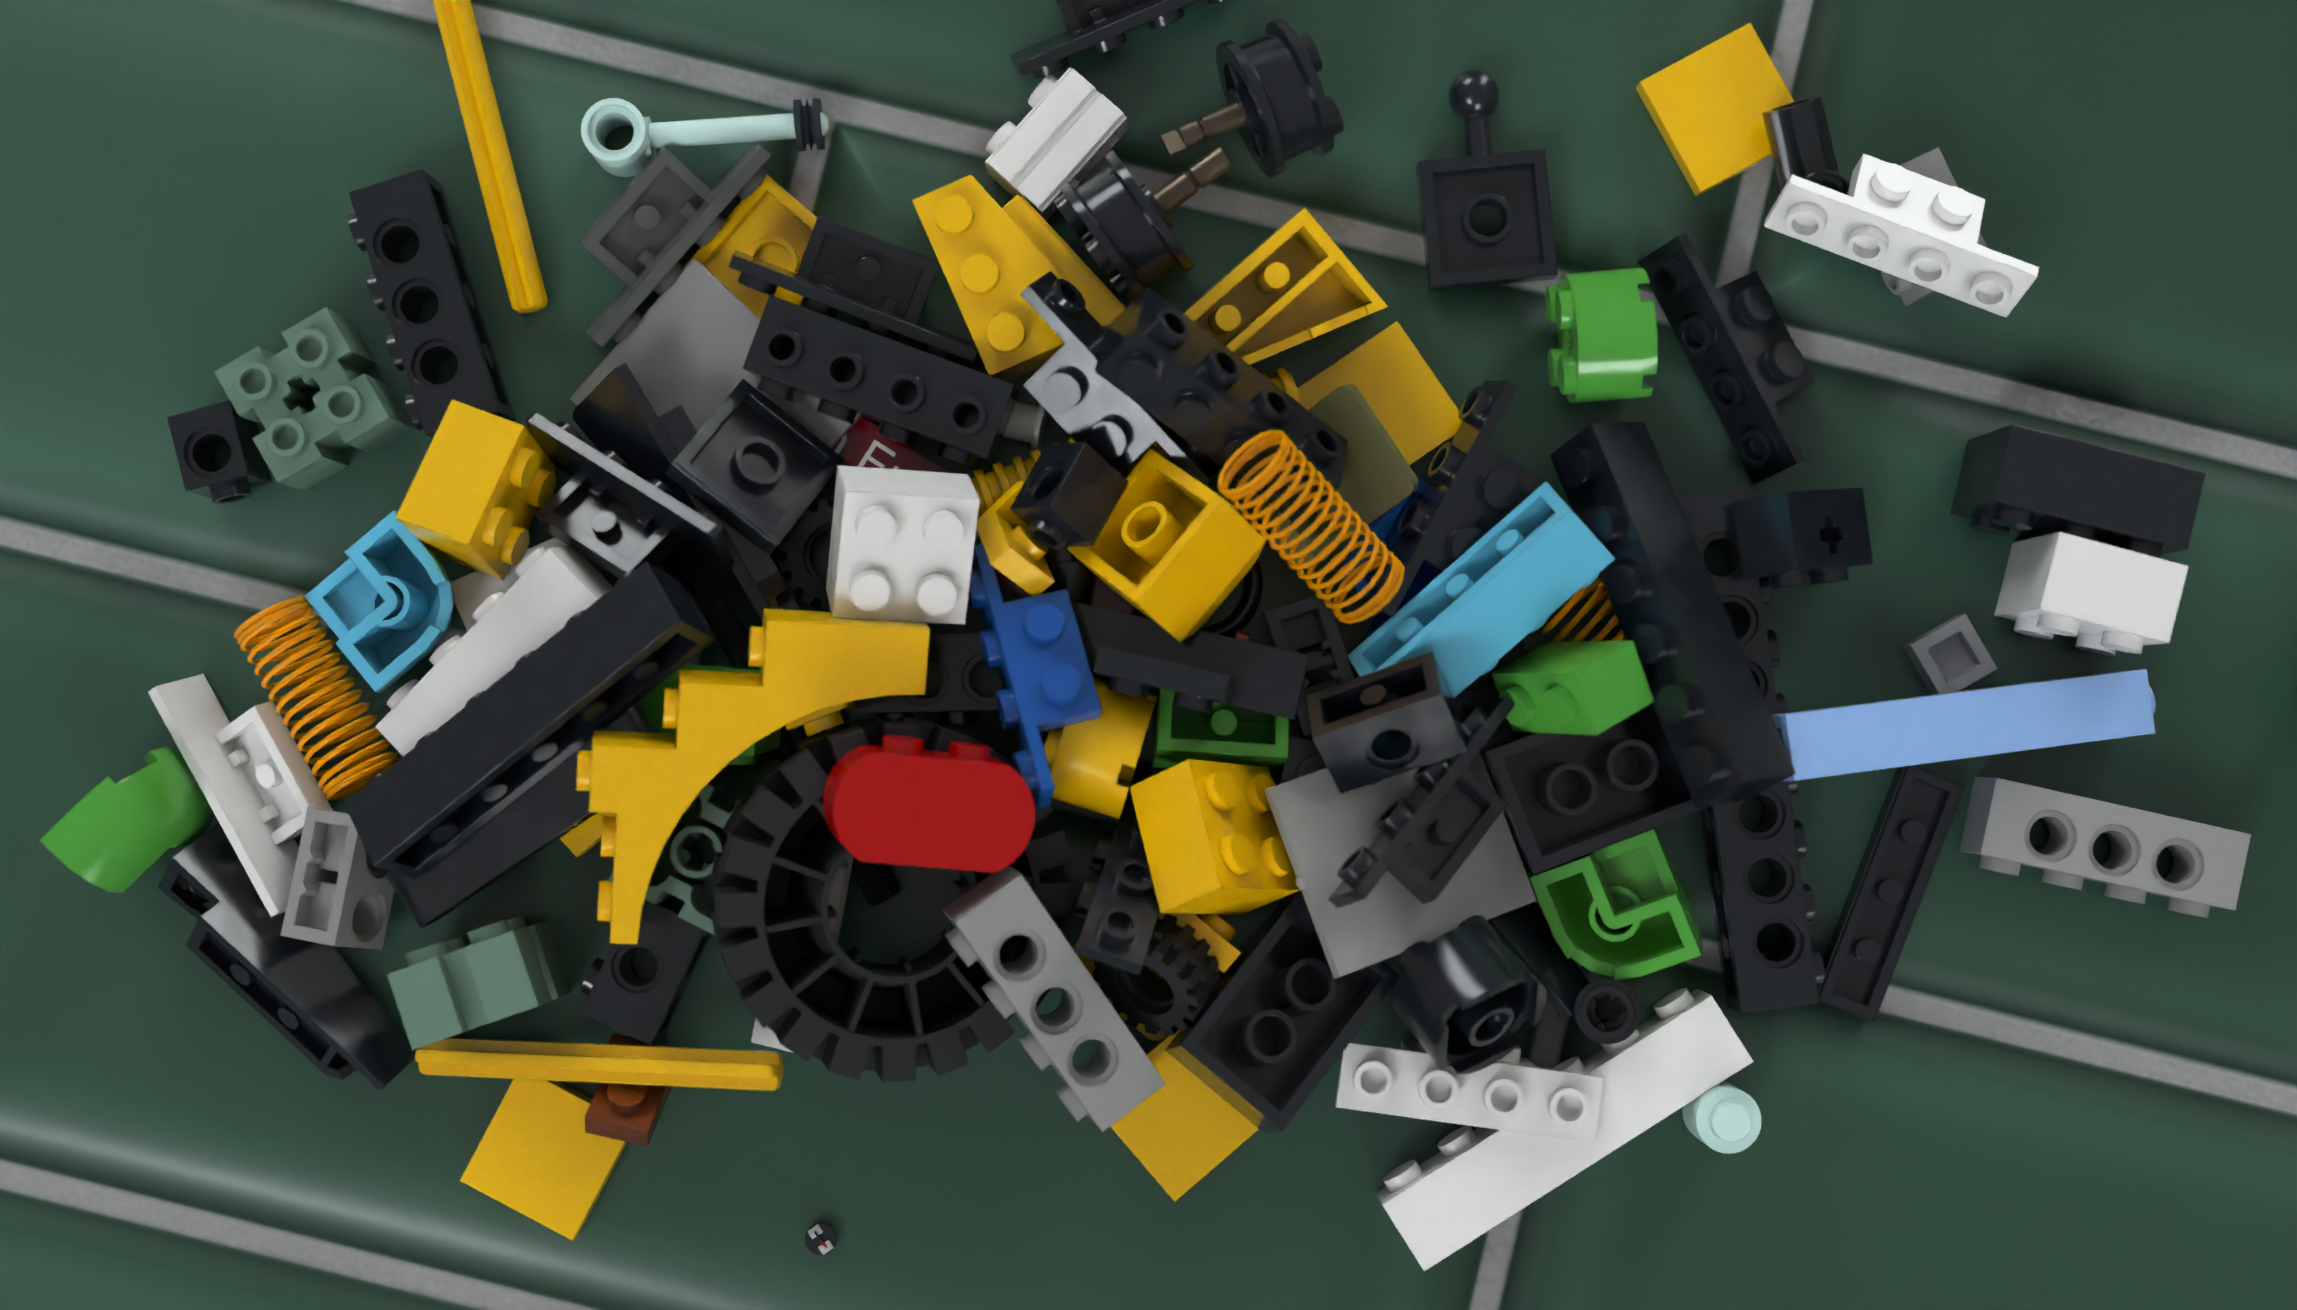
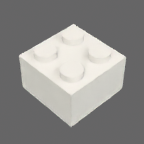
(901, 545)
(2090, 593)

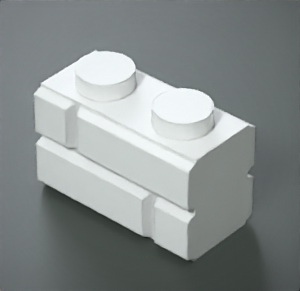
(1055, 141)

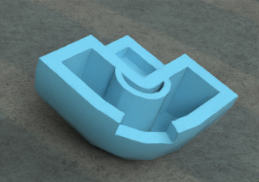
(386, 603)

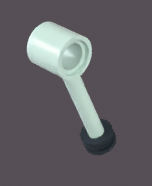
(805, 124)

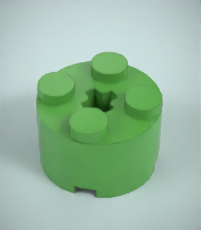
(1602, 335)

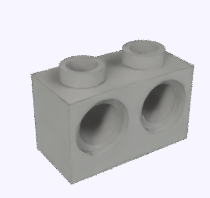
(335, 888)

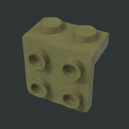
(1373, 468)

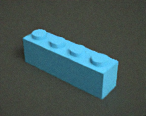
(1492, 593)

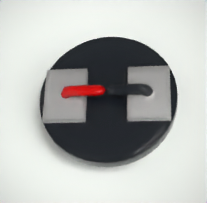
(821, 1238)

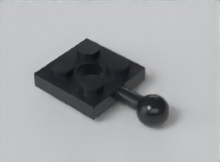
(1508, 181)

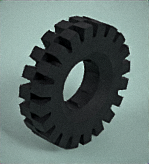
(780, 942)

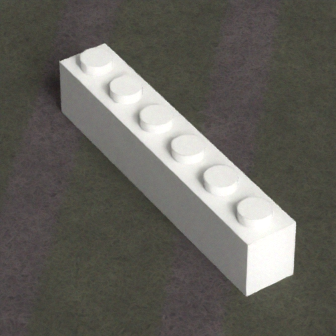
(1496, 1173)

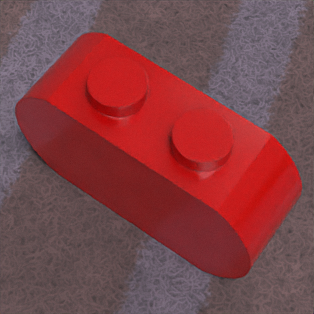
(929, 806)

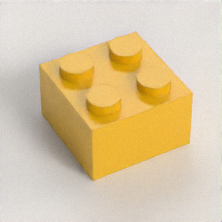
(478, 490)
(1212, 838)

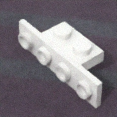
(1907, 230)
(248, 777)
(1500, 1097)

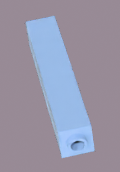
(1966, 723)

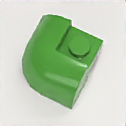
(131, 823)
(1620, 909)

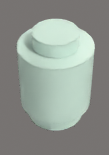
(1724, 1118)

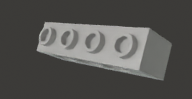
(2205, 857)
(1120, 1071)

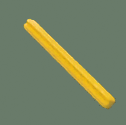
(491, 155)
(603, 1063)

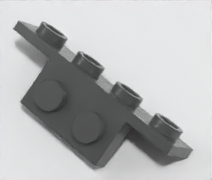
(656, 225)

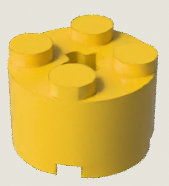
(1098, 757)

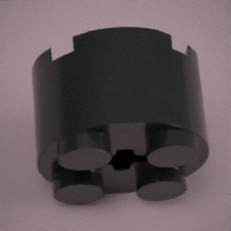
(1467, 996)

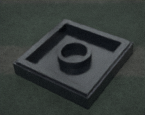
(755, 466)

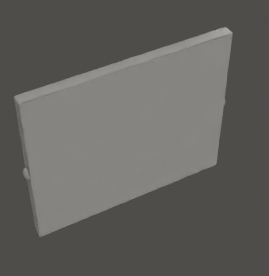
(694, 355)
(1327, 827)

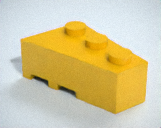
(987, 269)
(1285, 293)

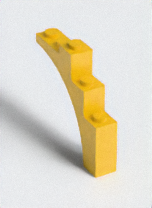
(652, 778)

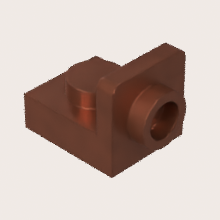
(626, 1110)

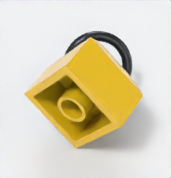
(1177, 551)

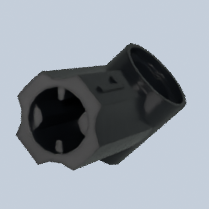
(1803, 144)

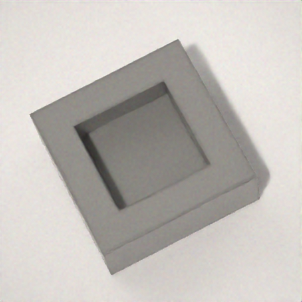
(1950, 656)

